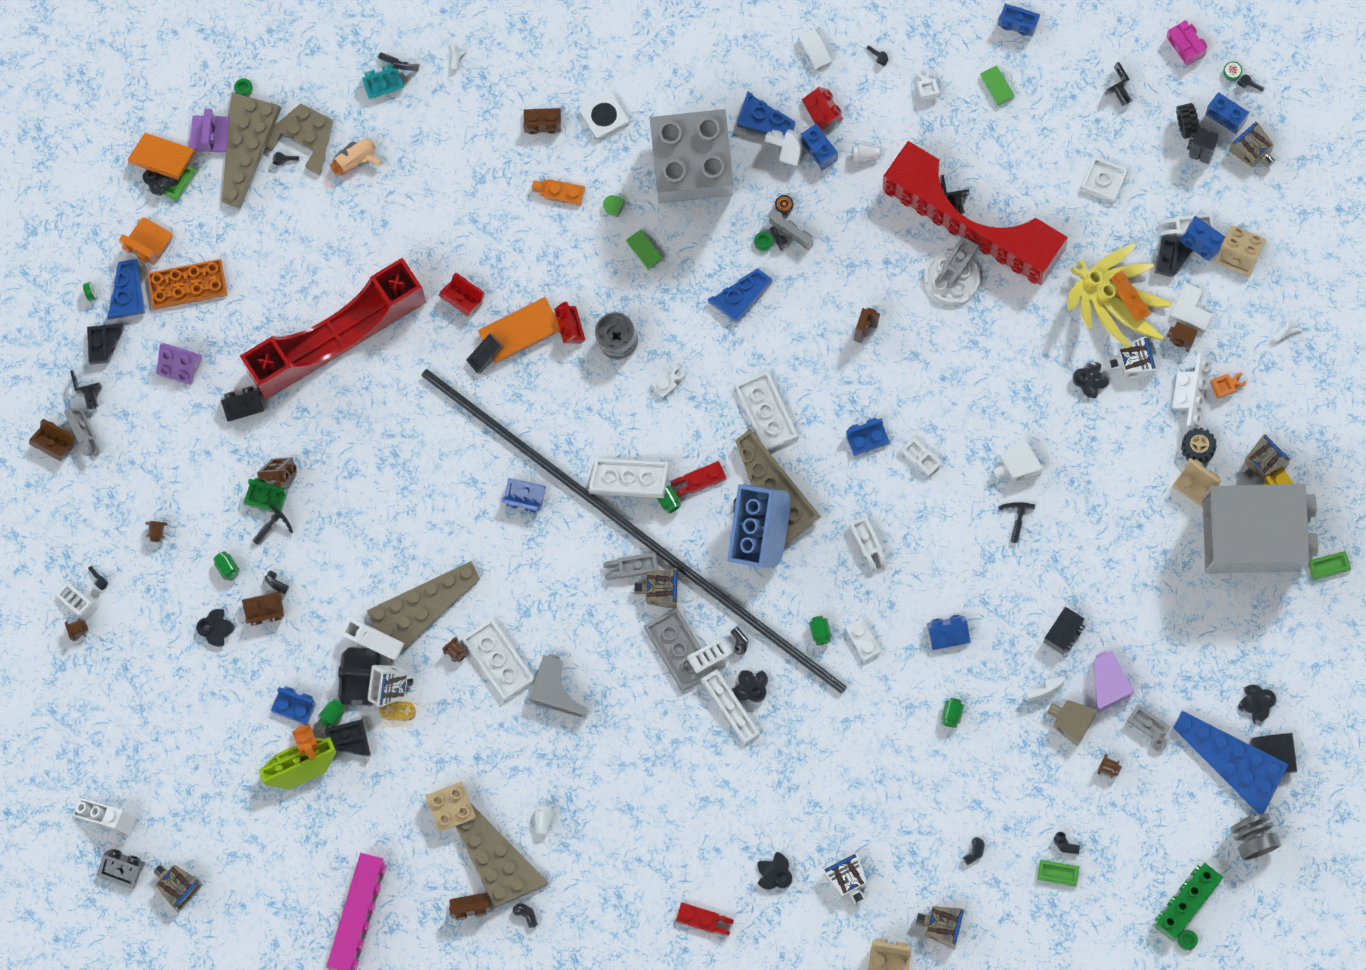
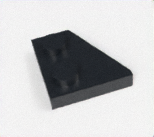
(1171, 256)
(102, 342)
(350, 738)

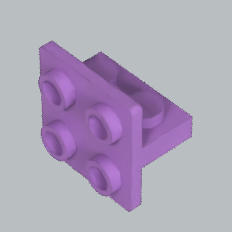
(209, 132)
(177, 363)

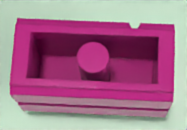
(1186, 42)

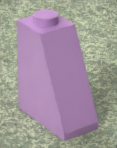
(1109, 682)

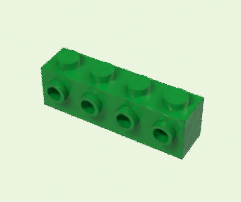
(1188, 902)

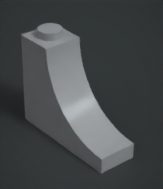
(549, 689)

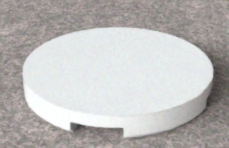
(963, 288)

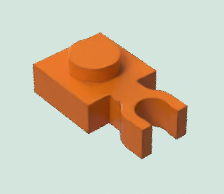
(1225, 385)

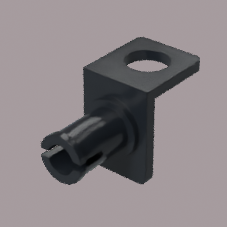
(1118, 88)
(955, 196)
(88, 391)

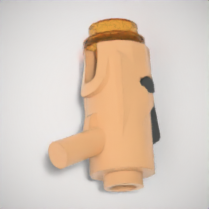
(353, 155)

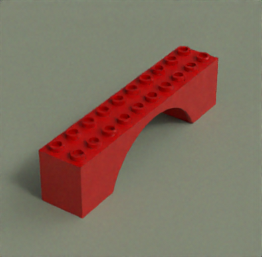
(1026, 248)
(289, 358)

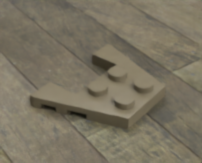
(307, 129)

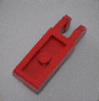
(700, 479)
(702, 919)

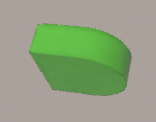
(613, 205)

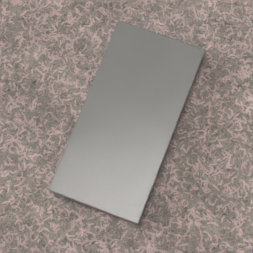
(674, 643)

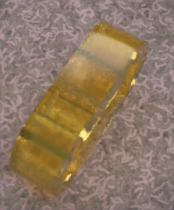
(399, 716)

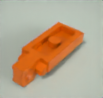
(559, 191)
(1130, 297)
(305, 740)

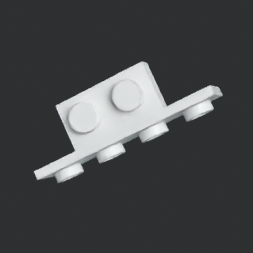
(1190, 391)

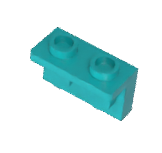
(382, 81)

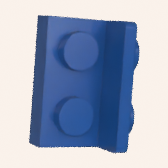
(867, 436)
(293, 706)

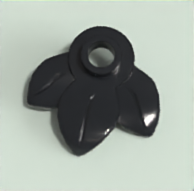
(158, 182)
(1093, 379)
(218, 627)
(749, 684)
(1254, 703)
(772, 871)

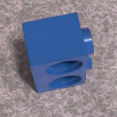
(1227, 113)
(819, 147)

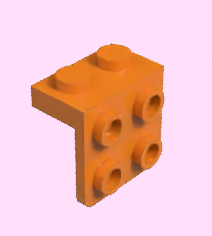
(146, 241)

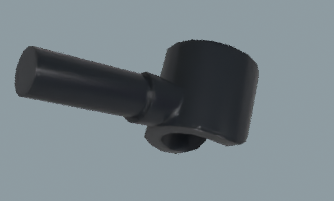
(882, 56)
(1246, 80)
(279, 157)
(780, 240)
(101, 583)

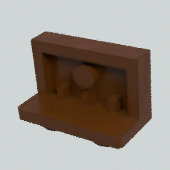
(52, 440)
(470, 905)

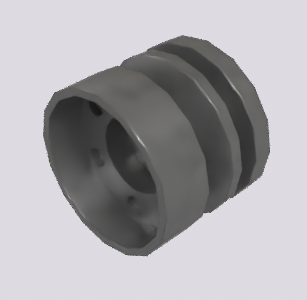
(619, 326)
(1255, 837)

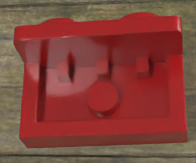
(822, 107)
(462, 295)
(569, 323)

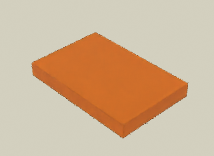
(161, 156)

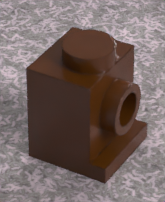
(1182, 336)

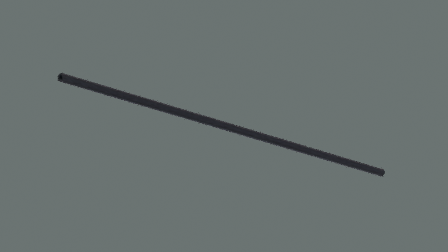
(635, 532)

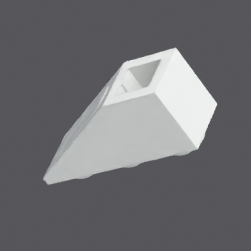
(372, 638)
(104, 816)

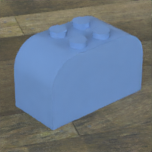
(759, 526)

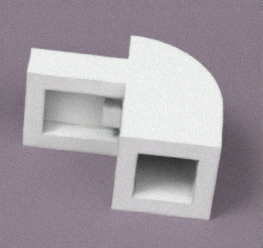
(791, 145)

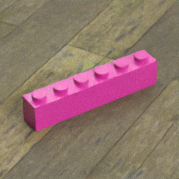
(356, 913)

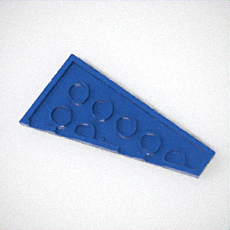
(1241, 765)

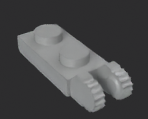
(790, 229)
(958, 260)
(82, 431)
(632, 566)

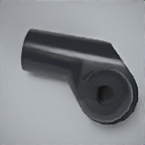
(271, 580)
(741, 641)
(1063, 844)
(977, 851)
(526, 911)

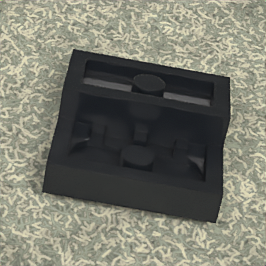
(1279, 746)

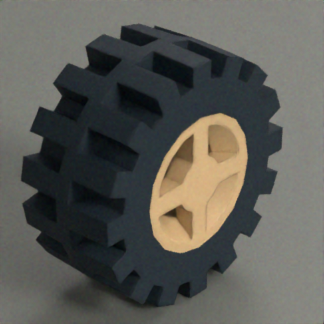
(1200, 439)

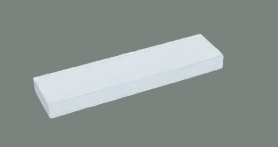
(730, 706)

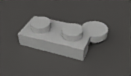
(1150, 726)

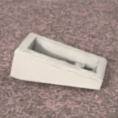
(84, 610)
(720, 650)

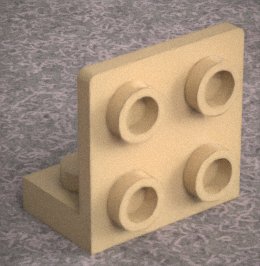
(1240, 250)
(1195, 481)
(450, 806)
(889, 956)

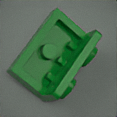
(262, 494)

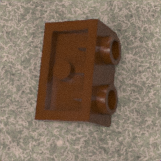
(542, 120)
(868, 318)
(278, 469)
(263, 607)

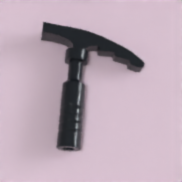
(398, 64)
(1018, 523)
(267, 527)

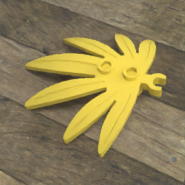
(1097, 288)

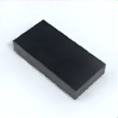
(484, 353)

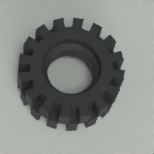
(1187, 119)

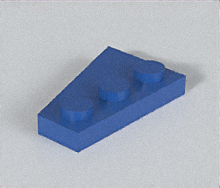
(762, 118)
(127, 292)
(742, 295)

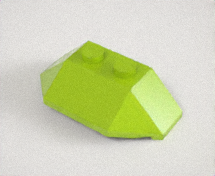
(291, 769)

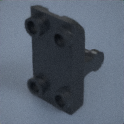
(355, 675)

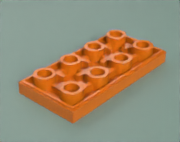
(187, 284)
(522, 328)

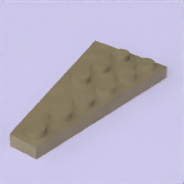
(248, 134)
(766, 472)
(417, 609)
(499, 865)

